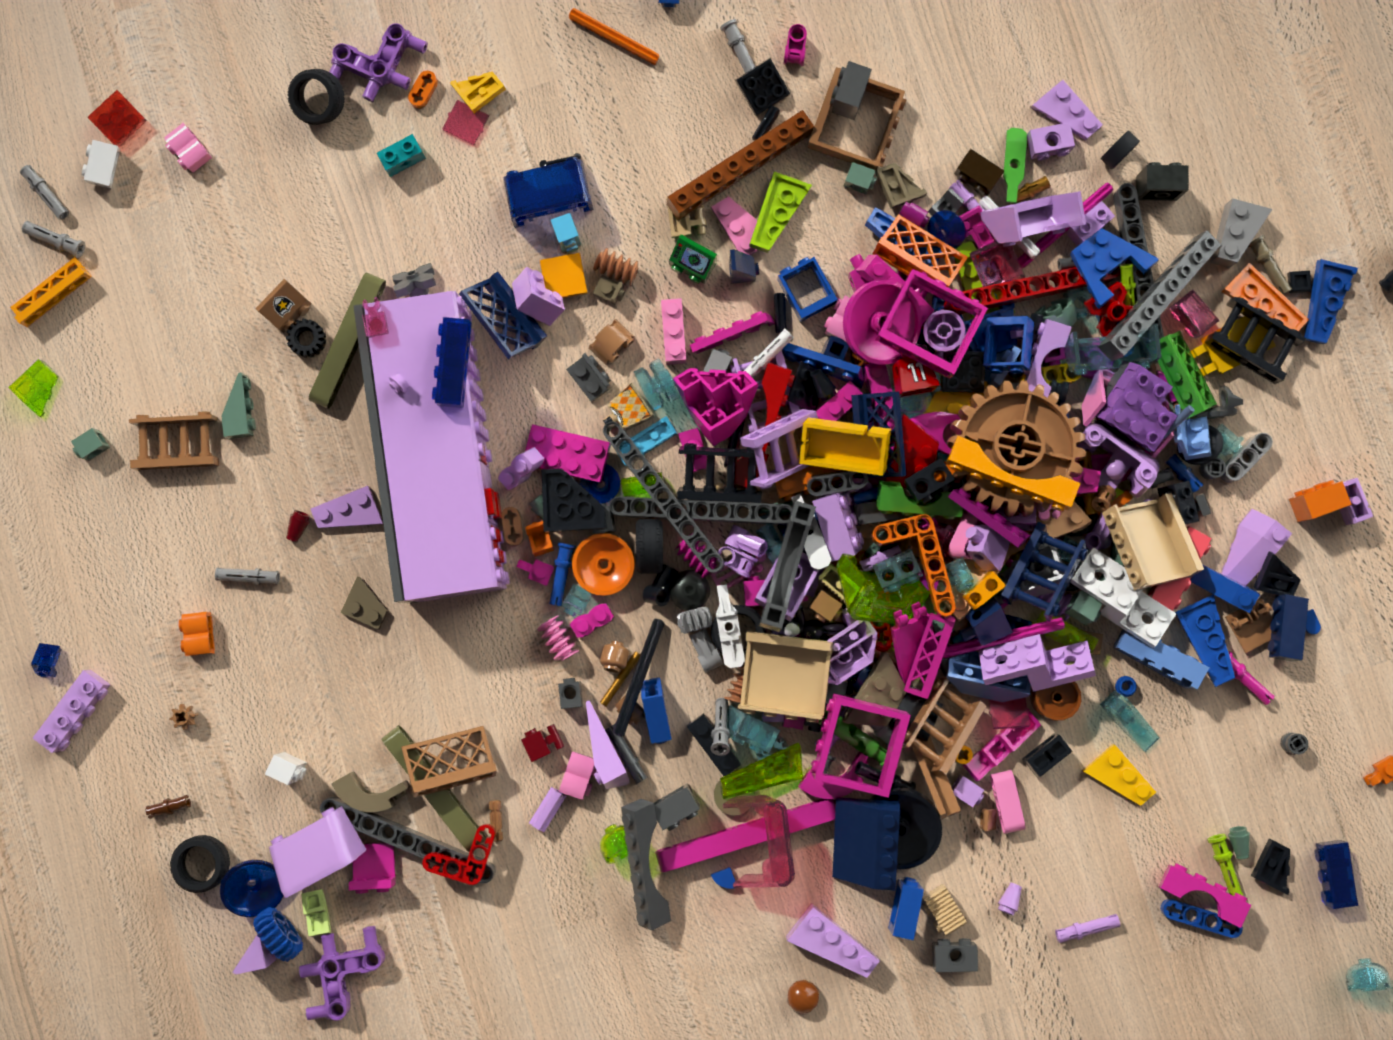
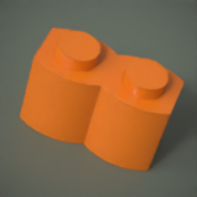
(197, 634)

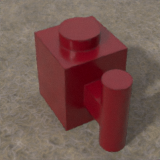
(538, 745)

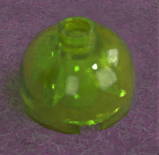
(613, 843)

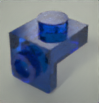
(45, 660)

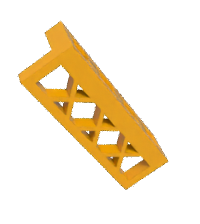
(53, 294)

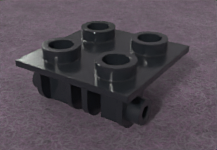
(802, 390)

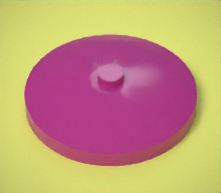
(867, 313)

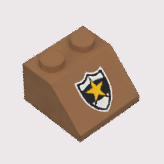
(284, 306)

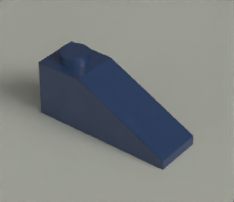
(742, 267)

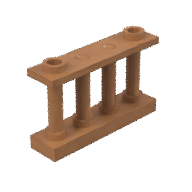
(184, 459)
(962, 727)

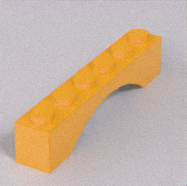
(969, 457)

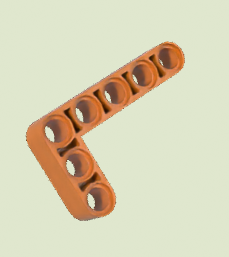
(926, 556)

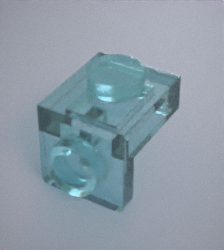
(1231, 442)

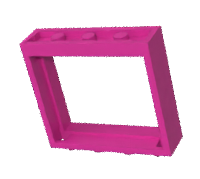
(915, 352)
(893, 751)

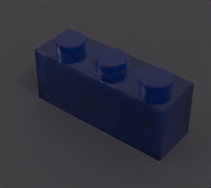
(1336, 874)

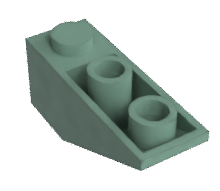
(237, 416)

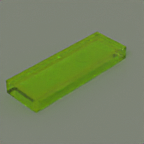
(1069, 634)

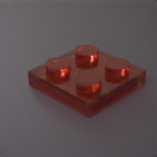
(117, 118)

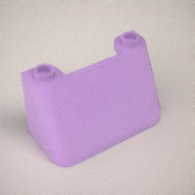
(1144, 466)
(315, 851)

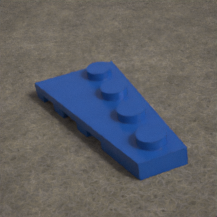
(880, 222)
(1327, 296)
(1206, 636)

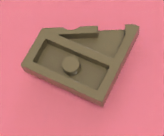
(898, 186)
(364, 605)

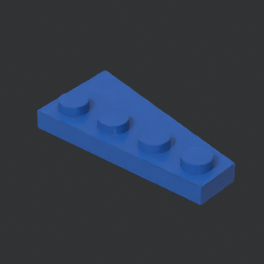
(829, 365)

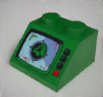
(692, 260)

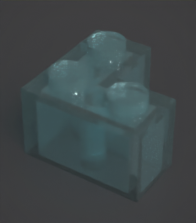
(749, 729)

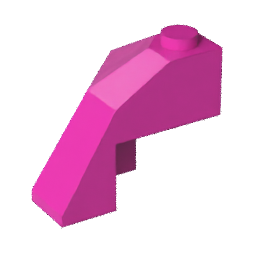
(716, 400)

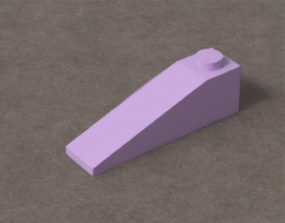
(1254, 539)

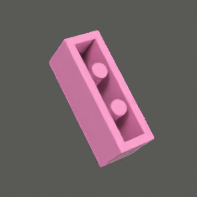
(673, 331)

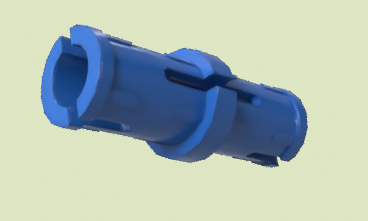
(1184, 473)

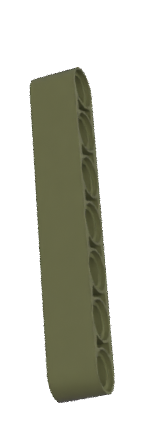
(344, 345)
(443, 801)

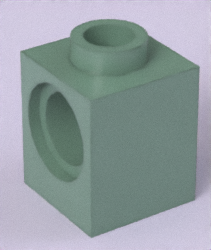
(860, 178)
(89, 444)

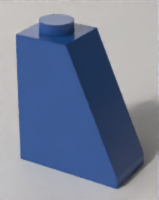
(655, 711)

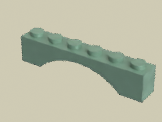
(1085, 607)

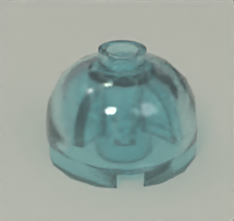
(915, 404)
(1367, 976)

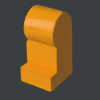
(984, 590)

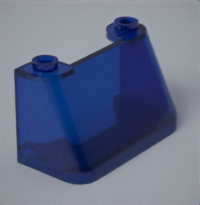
(547, 190)

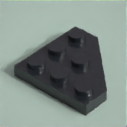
(568, 504)

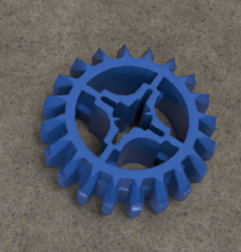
(278, 934)

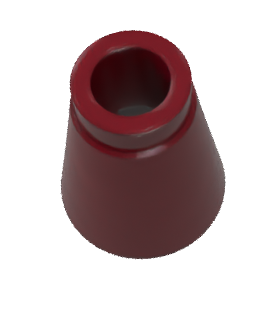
(297, 524)

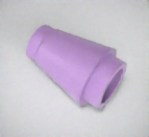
(1010, 900)

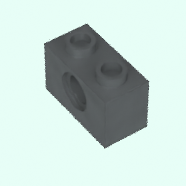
(965, 962)

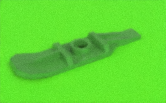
(1014, 153)

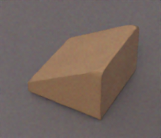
(988, 819)

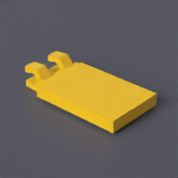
(1222, 362)

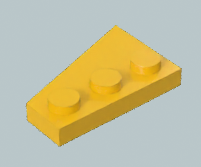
(1120, 775)

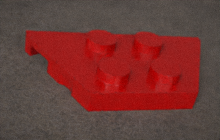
(919, 450)

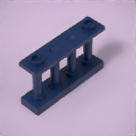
(1031, 554)

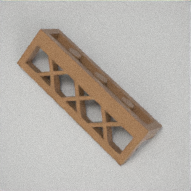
(938, 785)

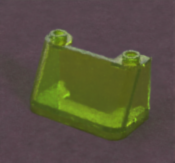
(866, 598)

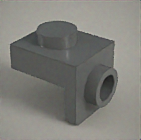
(949, 201)

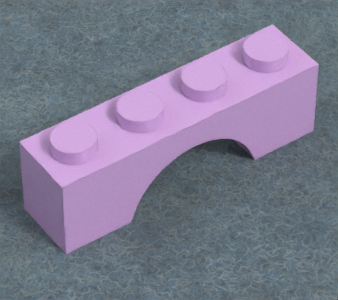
(1052, 336)

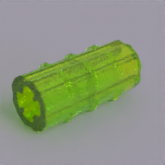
(633, 487)

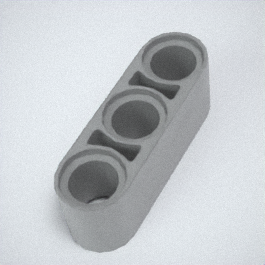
(1253, 451)

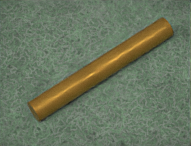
(620, 679)

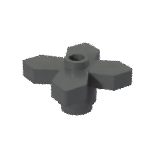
(414, 282)

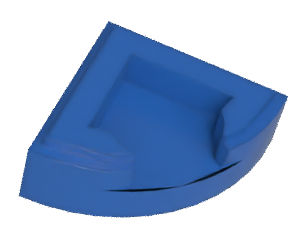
(724, 878)

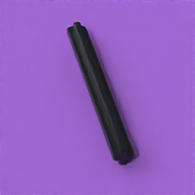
(638, 677)

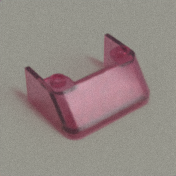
(779, 867)

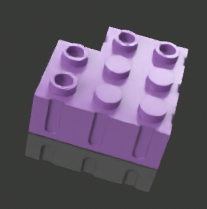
(1136, 406)

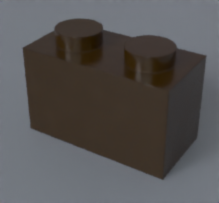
(978, 172)

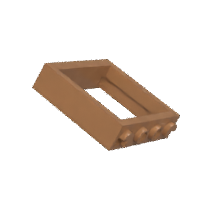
(873, 87)

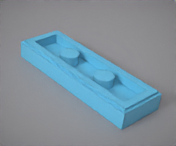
(651, 437)

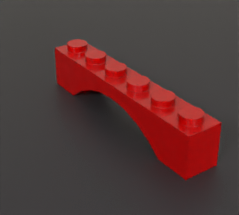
(774, 384)

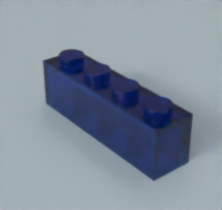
(453, 362)

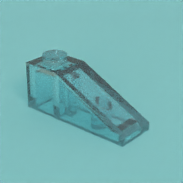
(1129, 720)

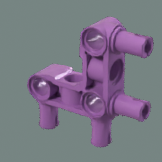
(386, 58)
(334, 981)

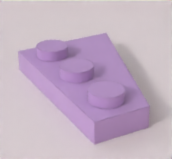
(352, 509)

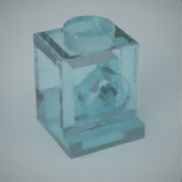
(959, 575)

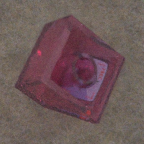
(997, 264)

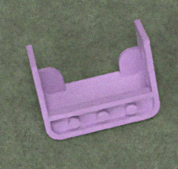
(1034, 216)

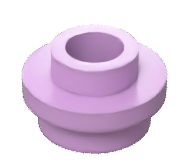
(398, 384)

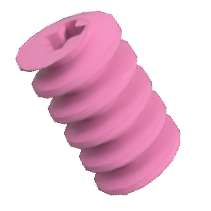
(557, 639)

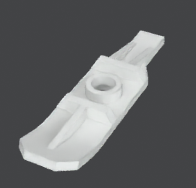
(815, 544)
(730, 640)

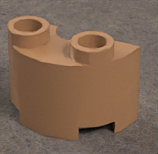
(610, 341)

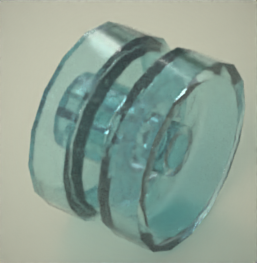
(659, 383)

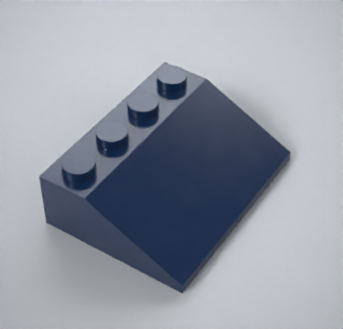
(866, 842)

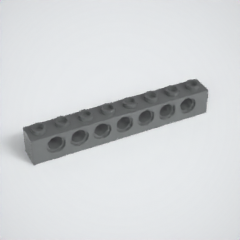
(1159, 296)

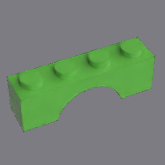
(893, 499)

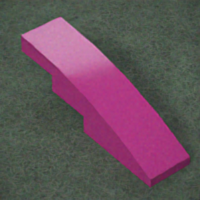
(999, 747)

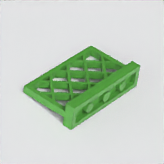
(1184, 374)

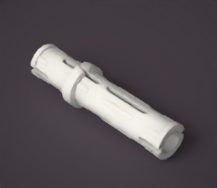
(769, 353)

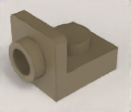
(609, 290)

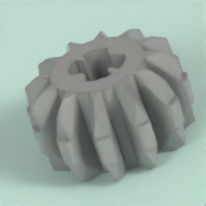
(694, 620)

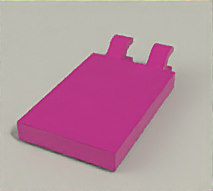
(907, 638)

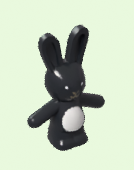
(810, 630)

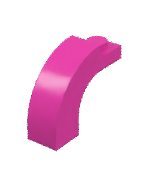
(830, 791)

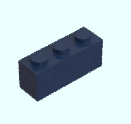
(1288, 627)

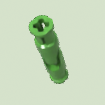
(858, 739)

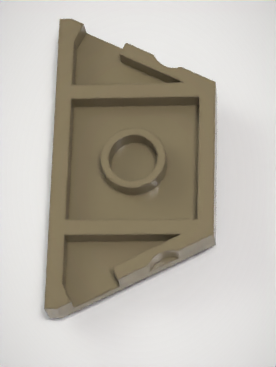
(881, 687)

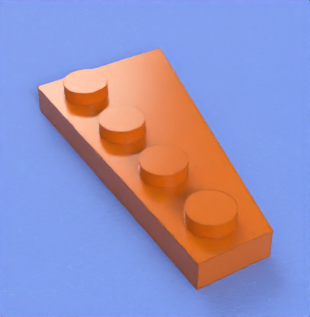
(1262, 294)

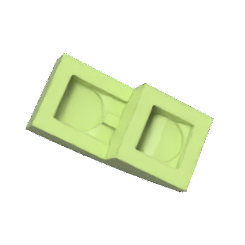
(316, 913)

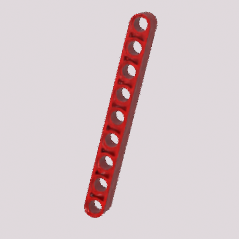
(1023, 289)

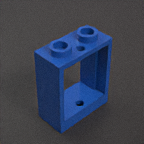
(815, 308)
(1012, 323)
(906, 908)

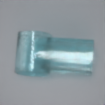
(774, 544)

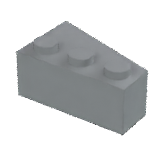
(1237, 229)

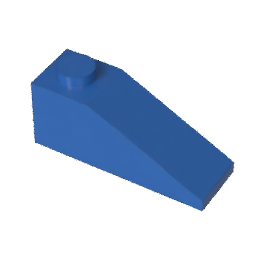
(1226, 588)

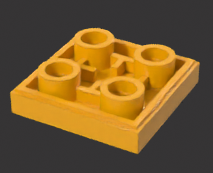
(564, 275)

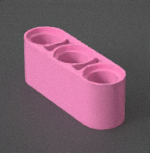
(959, 542)
(1007, 801)

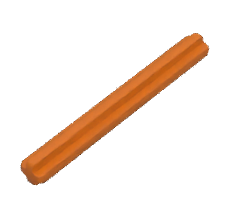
(614, 36)

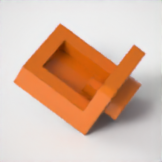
(539, 540)

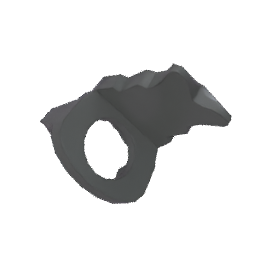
(1227, 404)

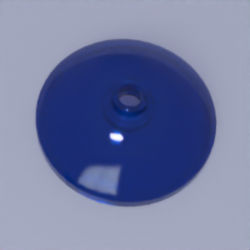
(248, 897)

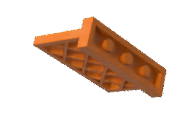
(901, 260)

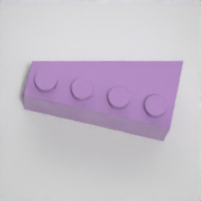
(829, 940)

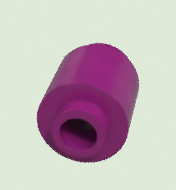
(915, 214)

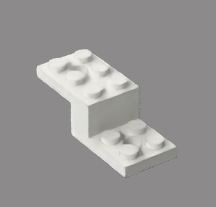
(1120, 600)

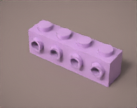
(71, 711)

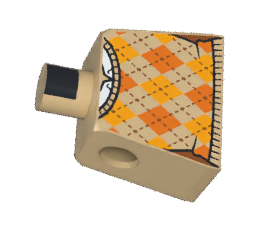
(629, 409)

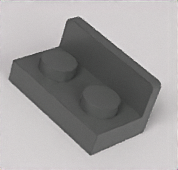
(589, 377)

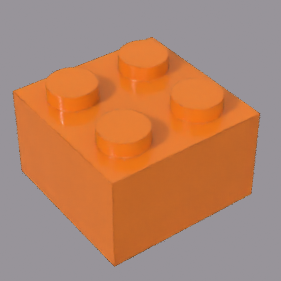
(1319, 500)

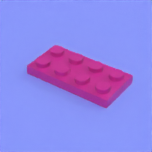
(574, 453)

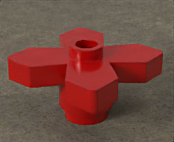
(1112, 311)

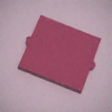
(465, 123)
(1009, 714)

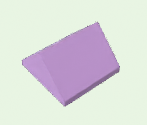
(255, 958)

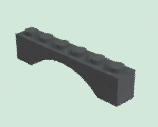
(786, 566)
(639, 825)

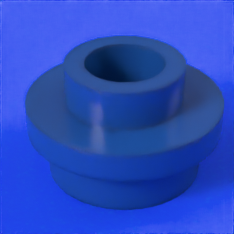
(1131, 683)

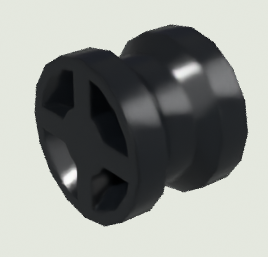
(1059, 388)

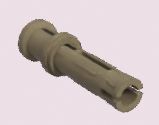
(1266, 258)

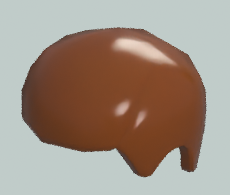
(803, 996)

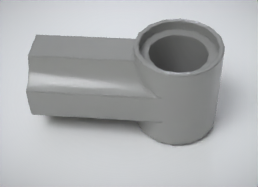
(708, 655)

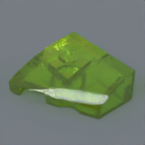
(35, 386)

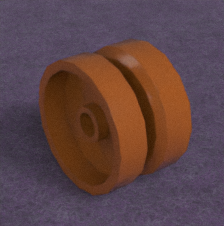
(1062, 707)

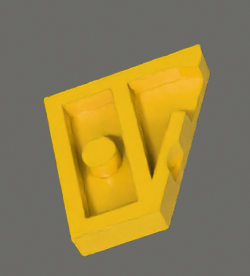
(478, 90)

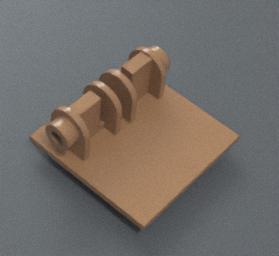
(1252, 628)

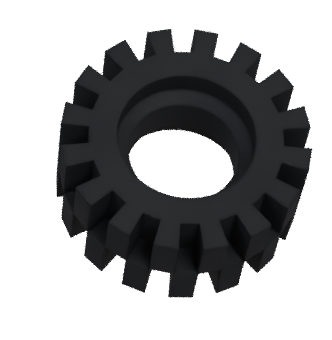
(297, 329)

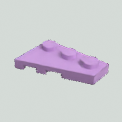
(1064, 107)

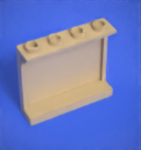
(1153, 542)
(786, 676)

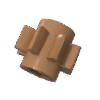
(189, 715)

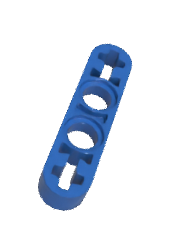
(1200, 920)

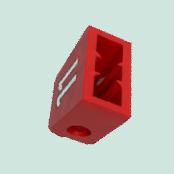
(913, 378)

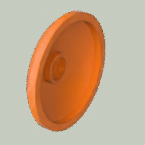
(589, 557)

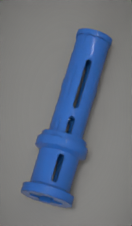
(563, 564)

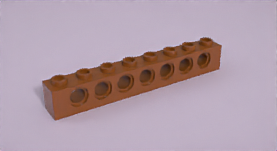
(740, 165)

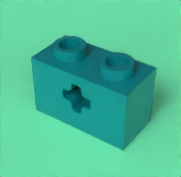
(401, 155)

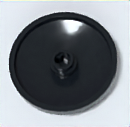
(918, 827)

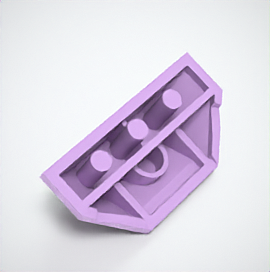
(852, 650)

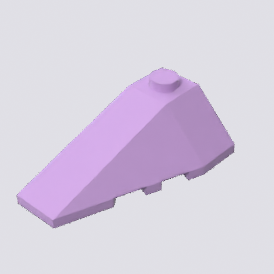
(606, 761)

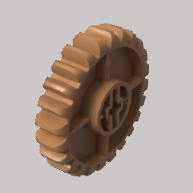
(1041, 434)

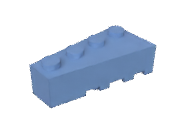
(1164, 660)

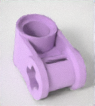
(738, 561)

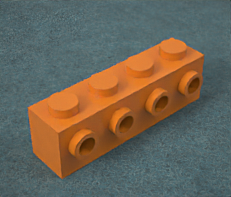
(797, 482)

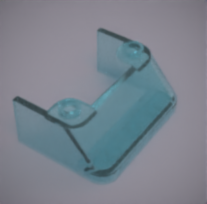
(1085, 356)

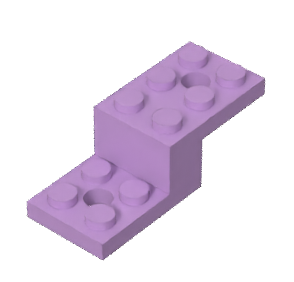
(1042, 667)

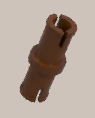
(168, 806)

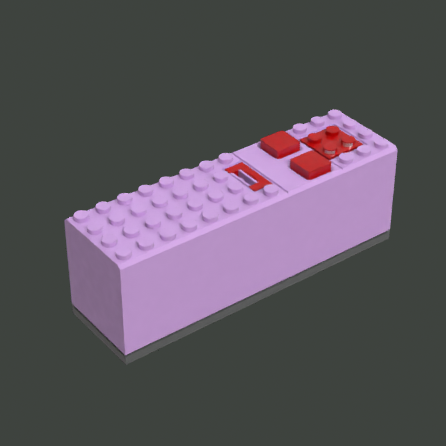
(430, 458)

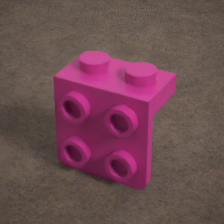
(374, 869)

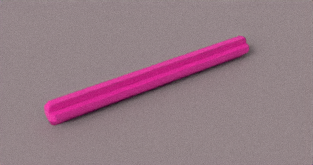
(1050, 238)
(1018, 633)

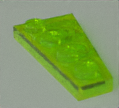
(768, 772)

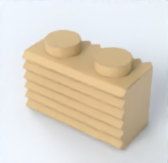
(830, 580)
(944, 910)

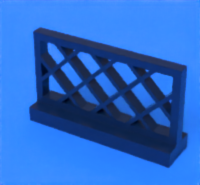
(504, 297)
(864, 415)

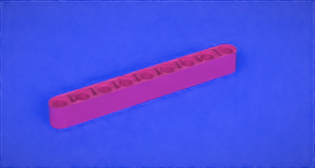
(741, 836)

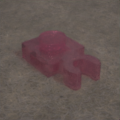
(374, 322)

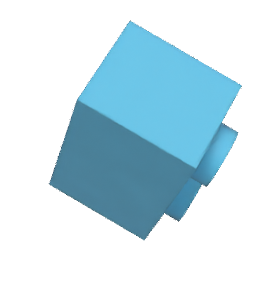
(566, 233)

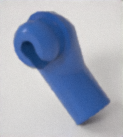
(865, 496)

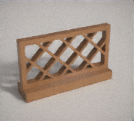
(458, 776)

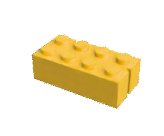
(845, 446)

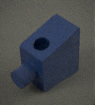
(986, 623)

